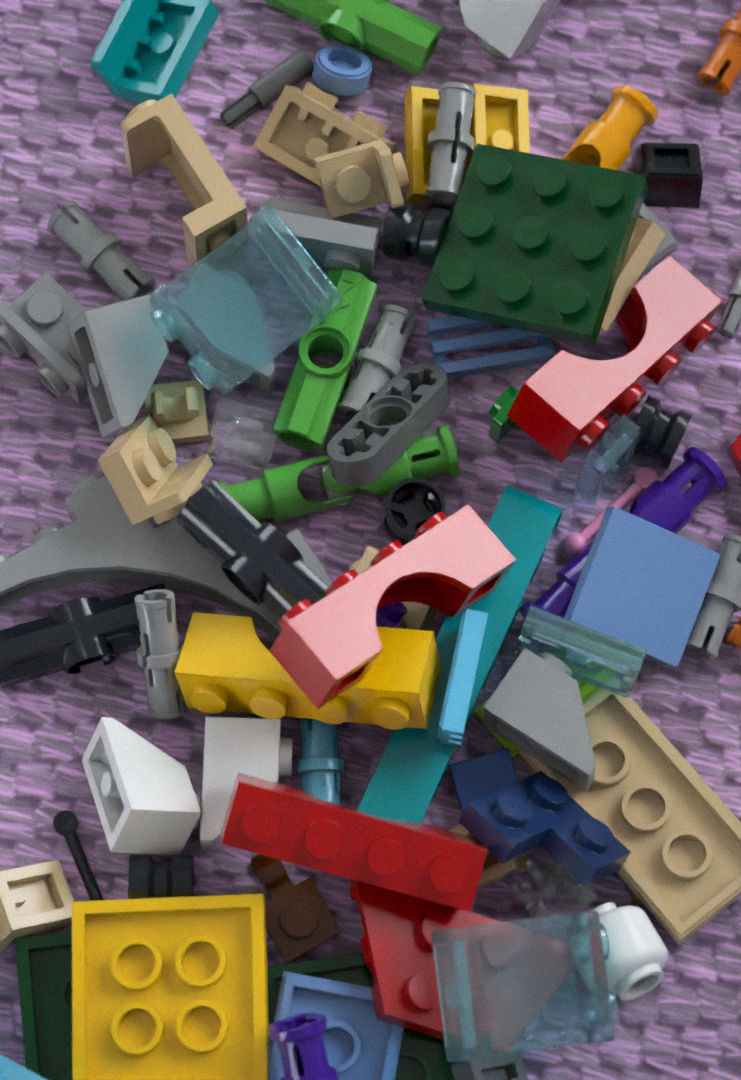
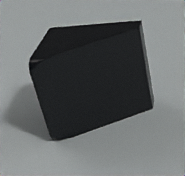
(674, 179)

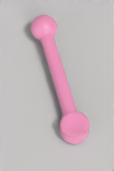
(642, 479)

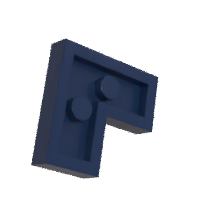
(544, 815)

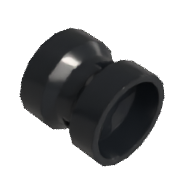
(414, 232)
(416, 502)
(162, 878)

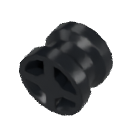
(660, 431)

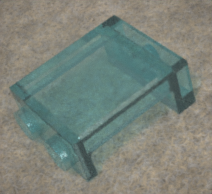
(245, 302)
(524, 985)

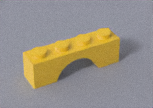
(232, 671)

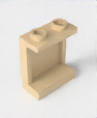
(165, 135)

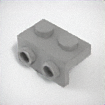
(336, 242)

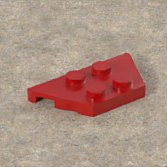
(402, 955)

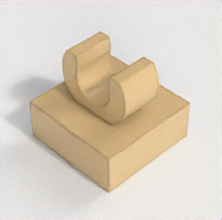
(179, 410)

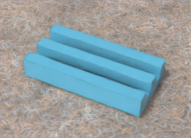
(461, 677)

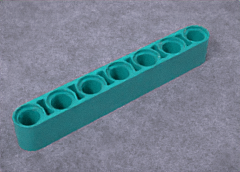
(414, 757)

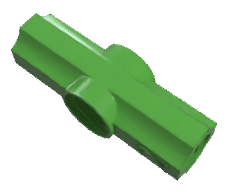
(370, 27)
(316, 390)

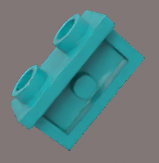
(152, 46)

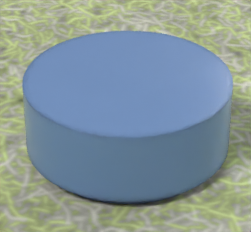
(342, 70)

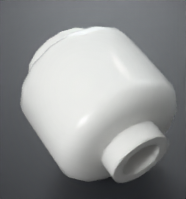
(634, 953)

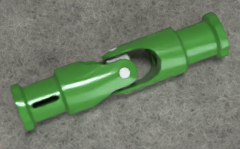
(277, 494)

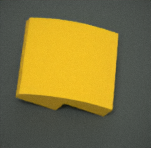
(497, 120)

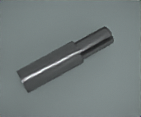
(268, 88)

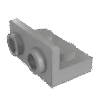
(39, 327)

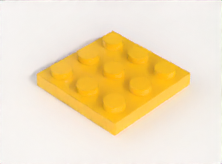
(170, 988)

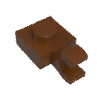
(295, 914)

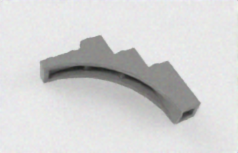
(108, 548)

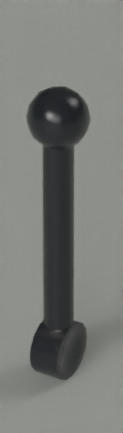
(65, 824)

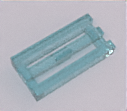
(608, 463)
(587, 652)

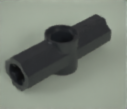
(252, 555)
(70, 638)

